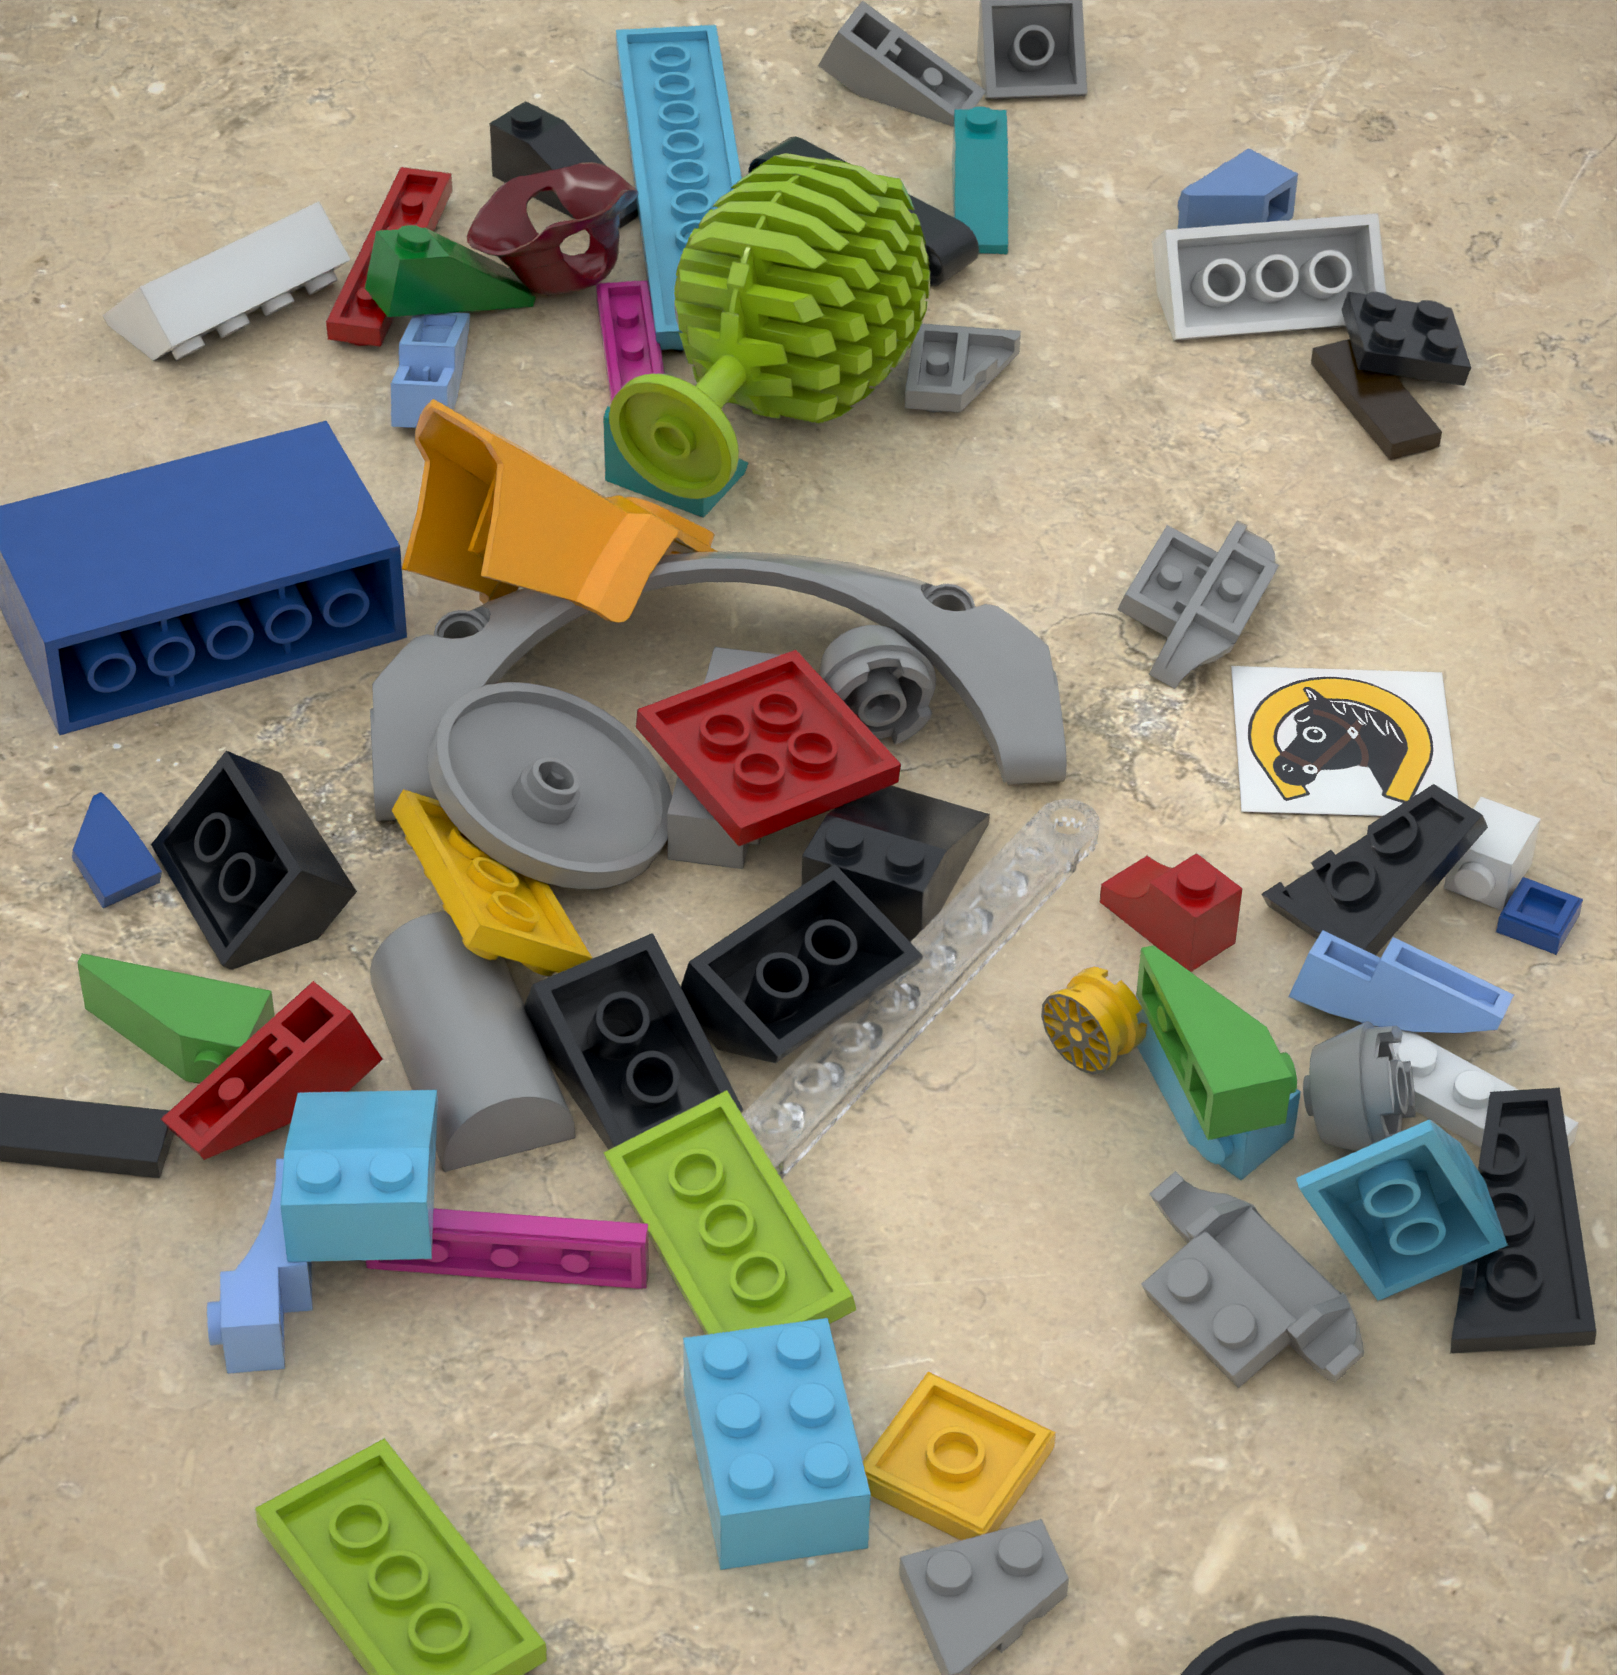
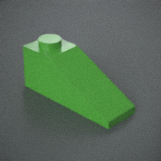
(173, 1015)
(1215, 1049)

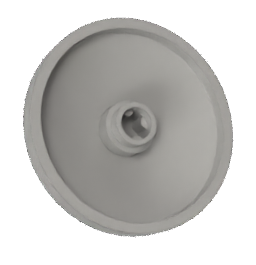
(549, 785)

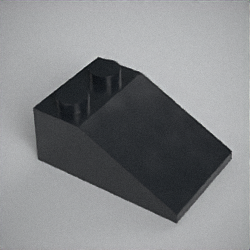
(898, 851)
(625, 1041)

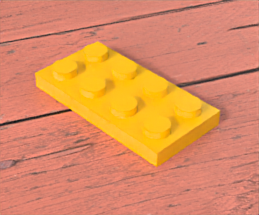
(488, 902)

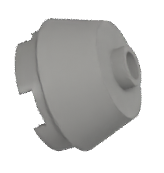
(881, 680)
(1359, 1087)

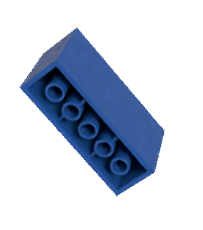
(197, 576)

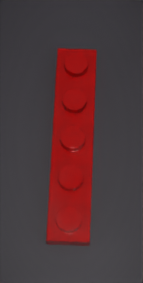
(413, 199)

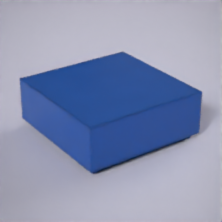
(1539, 915)

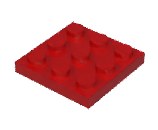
(767, 747)

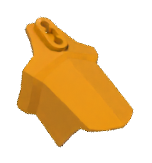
(510, 521)

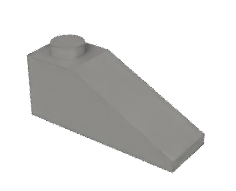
(896, 69)

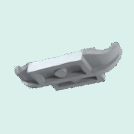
(1198, 596)
(1246, 1289)

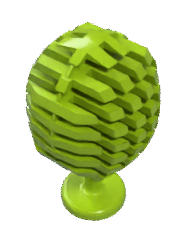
(783, 307)

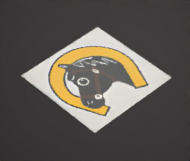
(1339, 739)

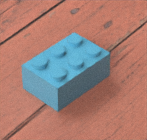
(775, 1444)

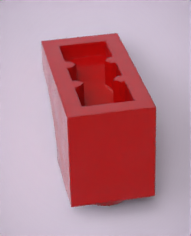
(1179, 909)

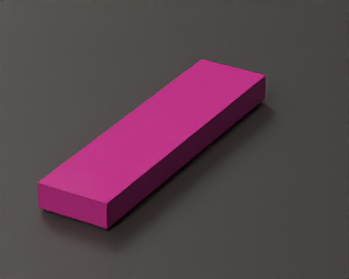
(627, 332)
(533, 1249)

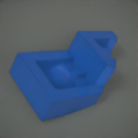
(112, 854)

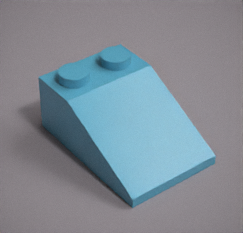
(360, 1176)
(1405, 1208)

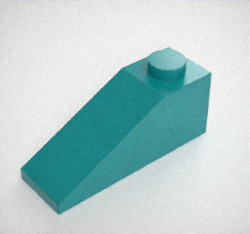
(981, 175)

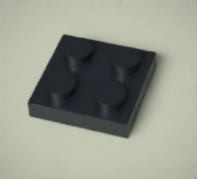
(1405, 338)

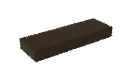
(1377, 402)

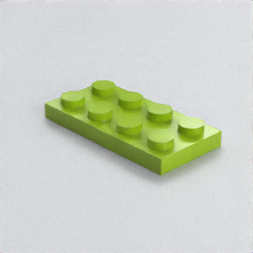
(727, 1222)
(396, 1573)

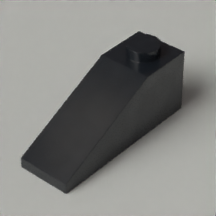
(535, 141)

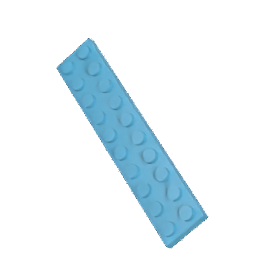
(678, 147)

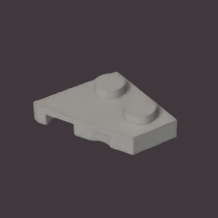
(955, 364)
(982, 1592)

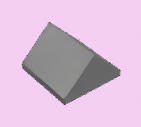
(1031, 49)

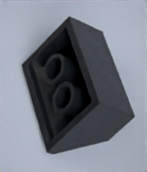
(251, 864)
(795, 969)

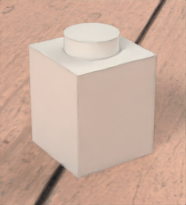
(1498, 857)

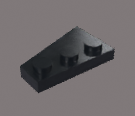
(1384, 875)

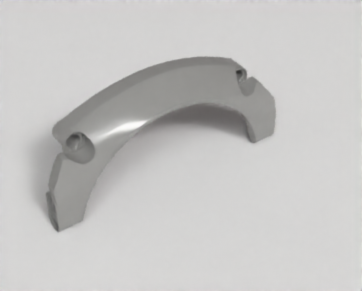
(980, 650)

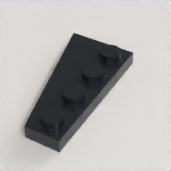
(1538, 1284)

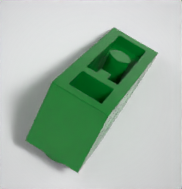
(429, 274)

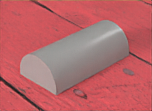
(470, 1040)

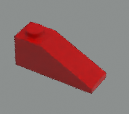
(302, 1049)

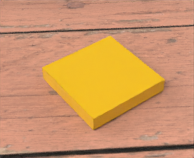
(956, 1459)

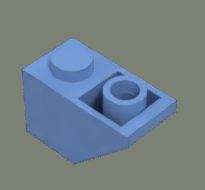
(1239, 192)

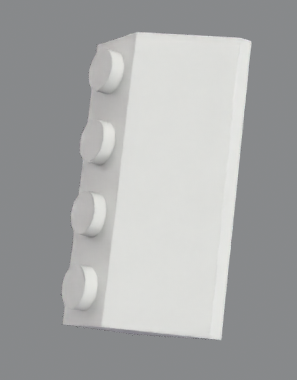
(1265, 274)
(229, 284)

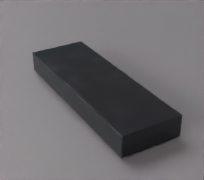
(83, 1135)

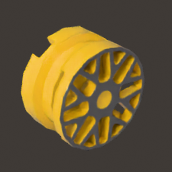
(1093, 1021)

